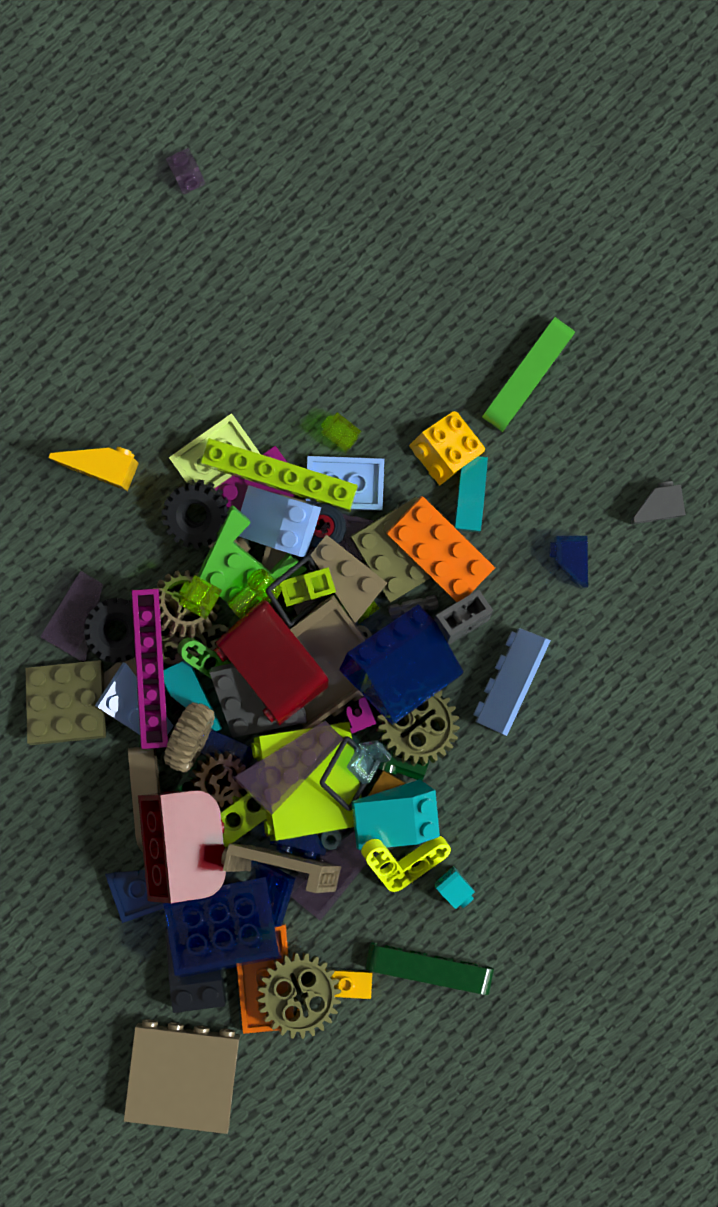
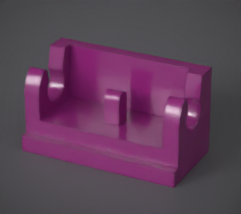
(360, 720)

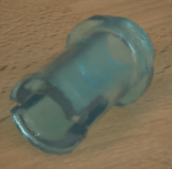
(331, 844)

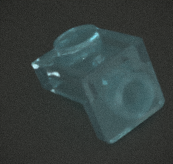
(367, 759)

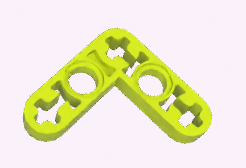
(394, 874)

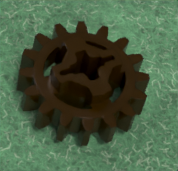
(218, 775)

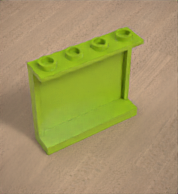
(311, 807)

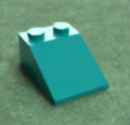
(397, 816)

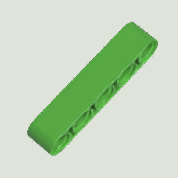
(528, 374)

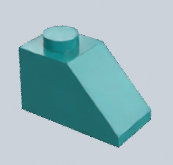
(455, 888)

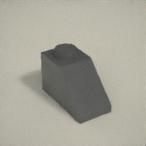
(661, 504)

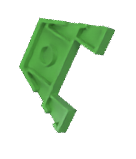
(231, 566)

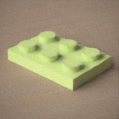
(189, 457)

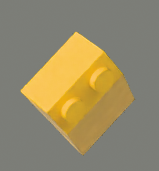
(104, 464)

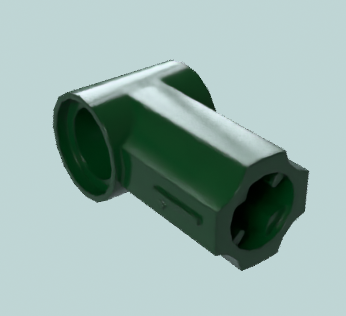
(396, 766)

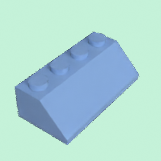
(512, 680)

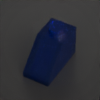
(571, 557)

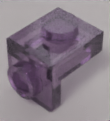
(185, 171)

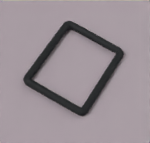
(268, 591)
(328, 770)

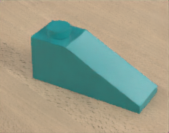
(186, 687)

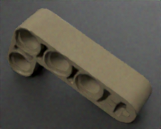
(144, 780)

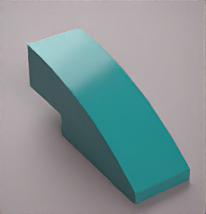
(471, 495)

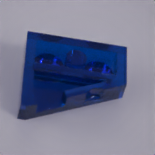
(279, 885)

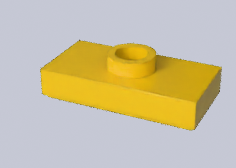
(353, 983)

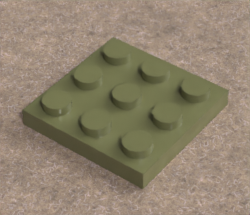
(386, 557)
(63, 702)

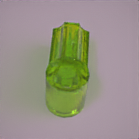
(253, 592)

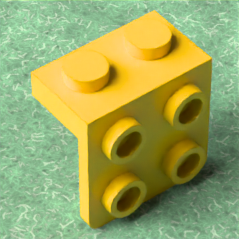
(447, 447)

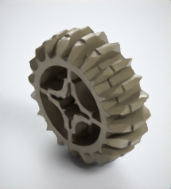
(173, 599)
(189, 737)

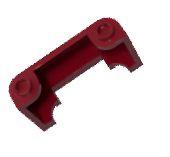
(272, 662)

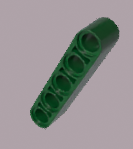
(430, 970)

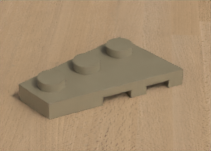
(353, 581)

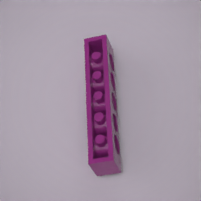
(149, 668)

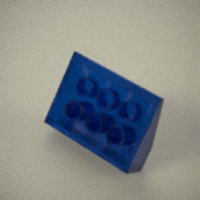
(402, 664)
(223, 929)

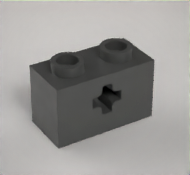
(464, 616)

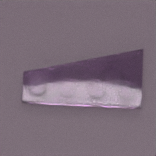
(351, 865)

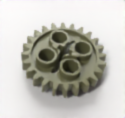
(432, 741)
(320, 985)

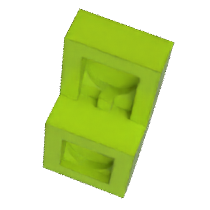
(307, 586)

